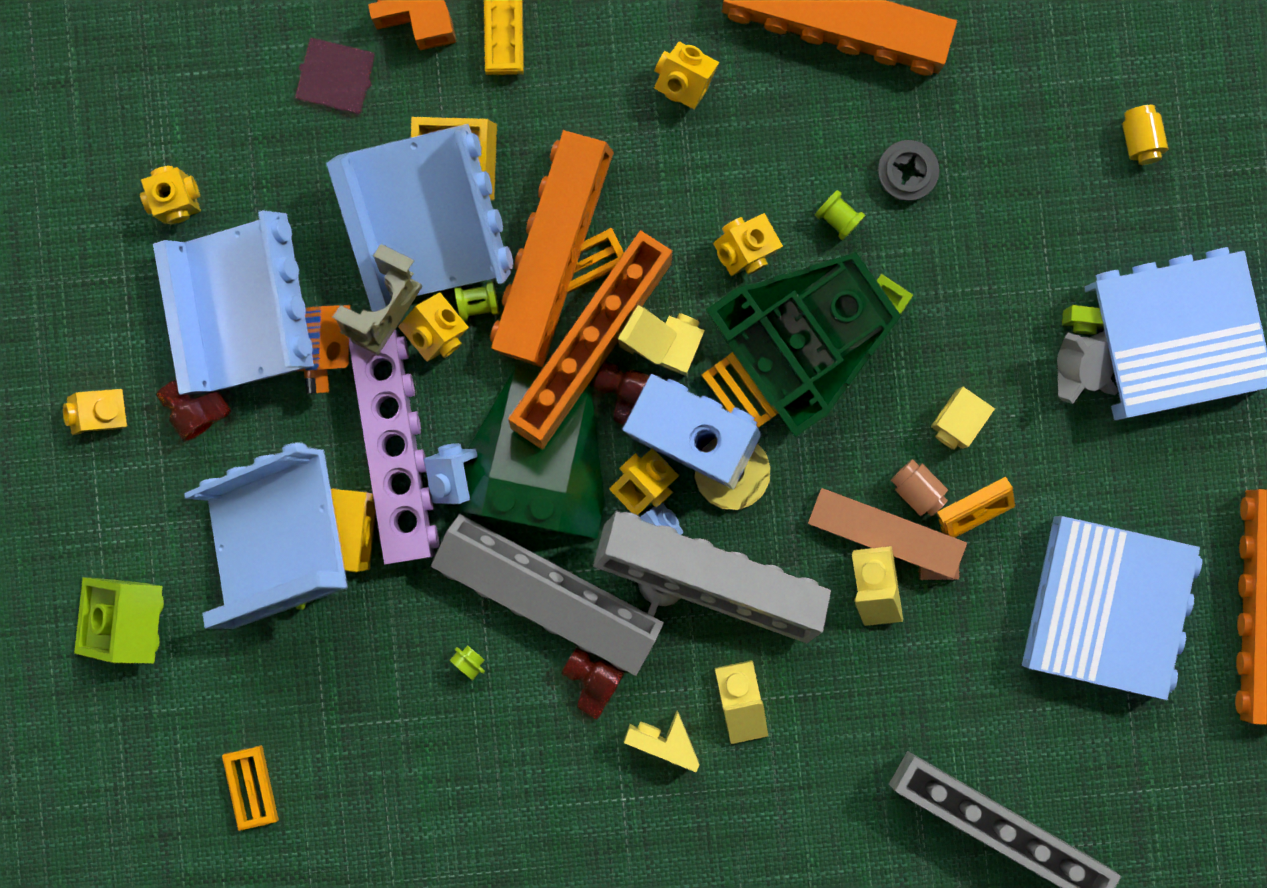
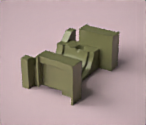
(374, 328)

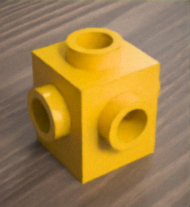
(685, 74)
(181, 200)
(747, 244)
(434, 327)
(644, 482)

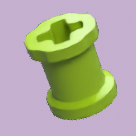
(840, 215)
(469, 309)

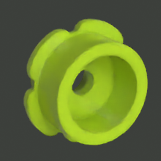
(468, 662)

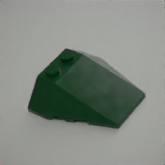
(806, 334)
(535, 486)

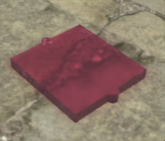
(335, 75)

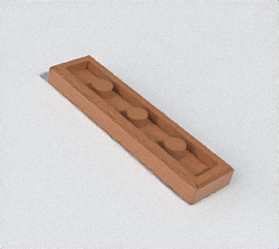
(881, 529)

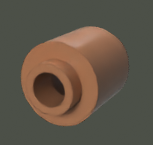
(920, 488)

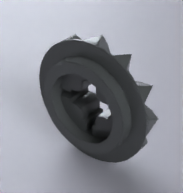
(924, 164)

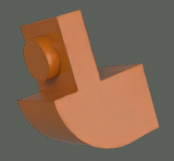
(429, 19)

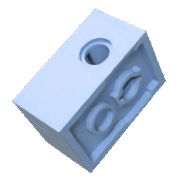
(679, 422)

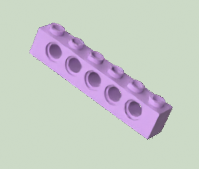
(395, 543)

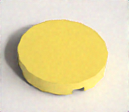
(748, 489)

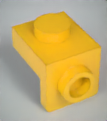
(95, 411)

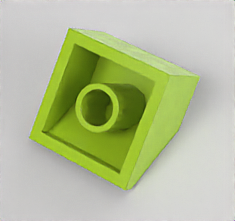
(118, 620)

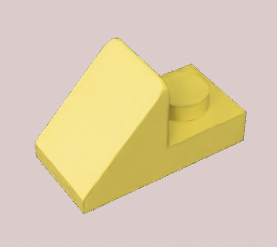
(647, 336)
(877, 586)
(741, 702)
(673, 748)

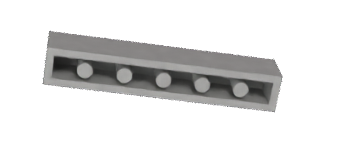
(712, 577)
(547, 594)
(999, 826)

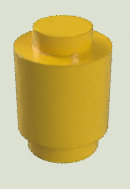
(1144, 134)

